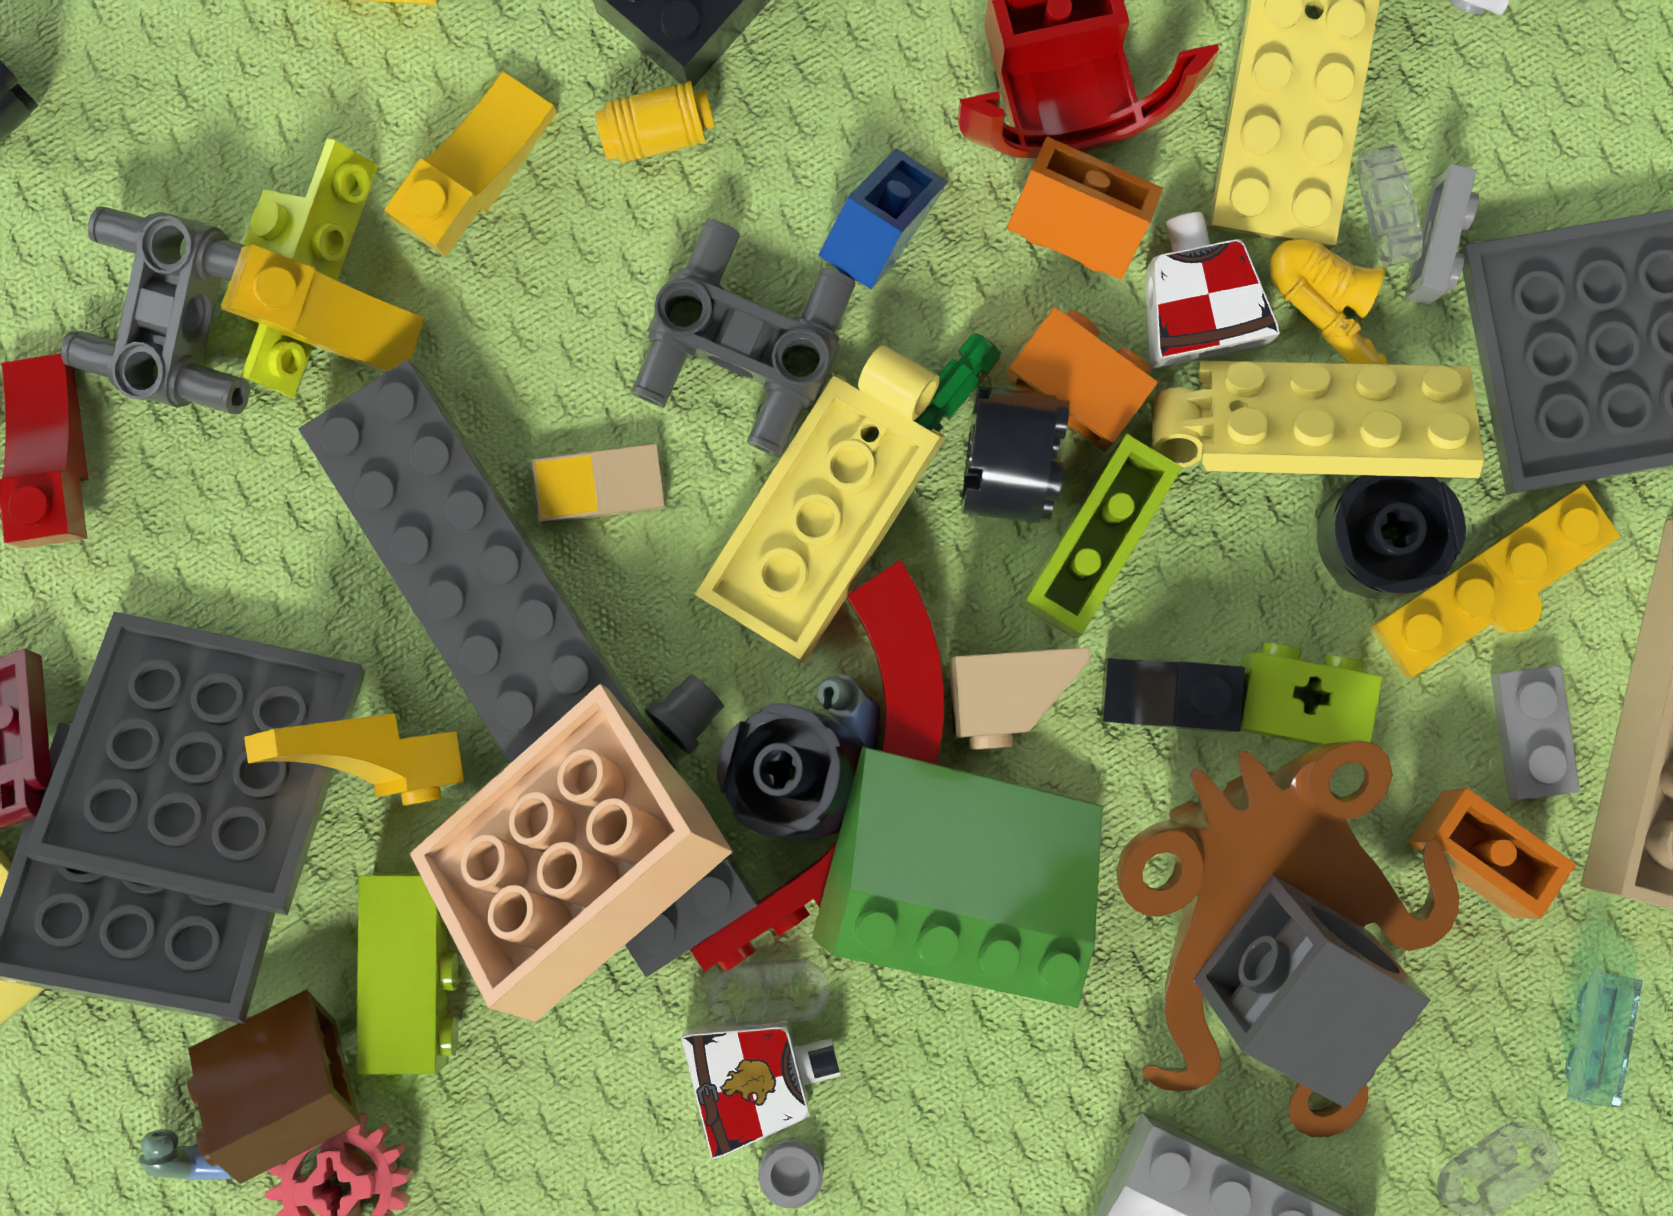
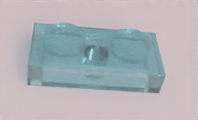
(1604, 1039)

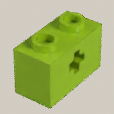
(1344, 702)

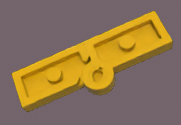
(1497, 583)

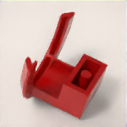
(1069, 78)

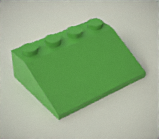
(964, 879)

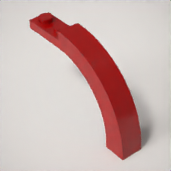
(914, 719)

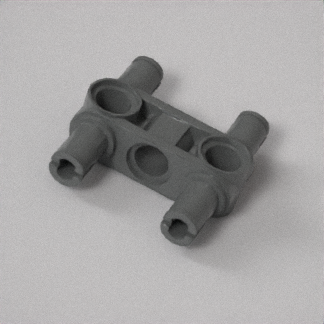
(163, 313)
(743, 337)

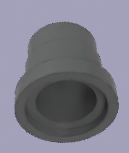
(685, 712)

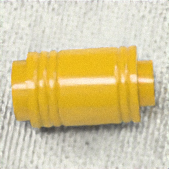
(654, 122)

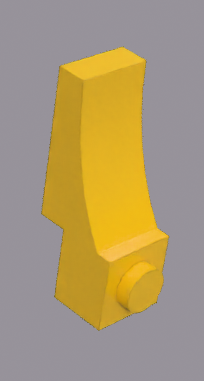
(471, 165)
(320, 310)
(369, 750)

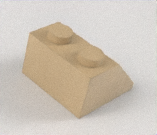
(1008, 692)

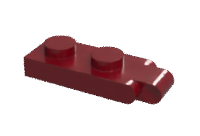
(23, 737)

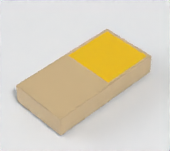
(598, 483)

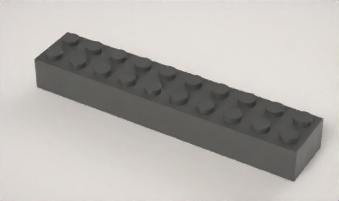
(487, 598)

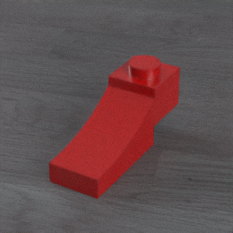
(42, 454)

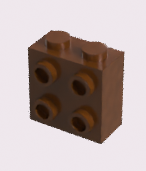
(271, 1088)

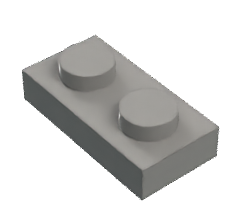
(1447, 214)
(1535, 733)

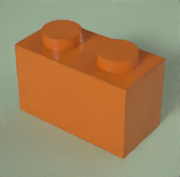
(1084, 208)
(1078, 367)
(1494, 854)

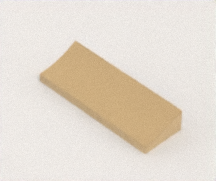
(1634, 820)

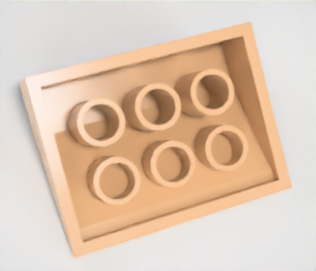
(566, 857)

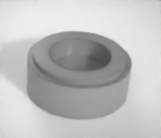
(790, 1173)

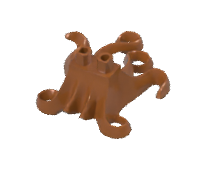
(1227, 853)

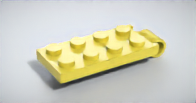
(1293, 119)
(1323, 419)
(827, 505)

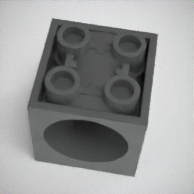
(1309, 992)

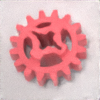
(341, 1156)

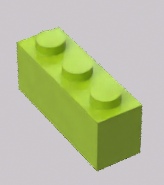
(1101, 536)
(403, 978)

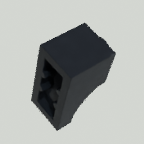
(1173, 694)

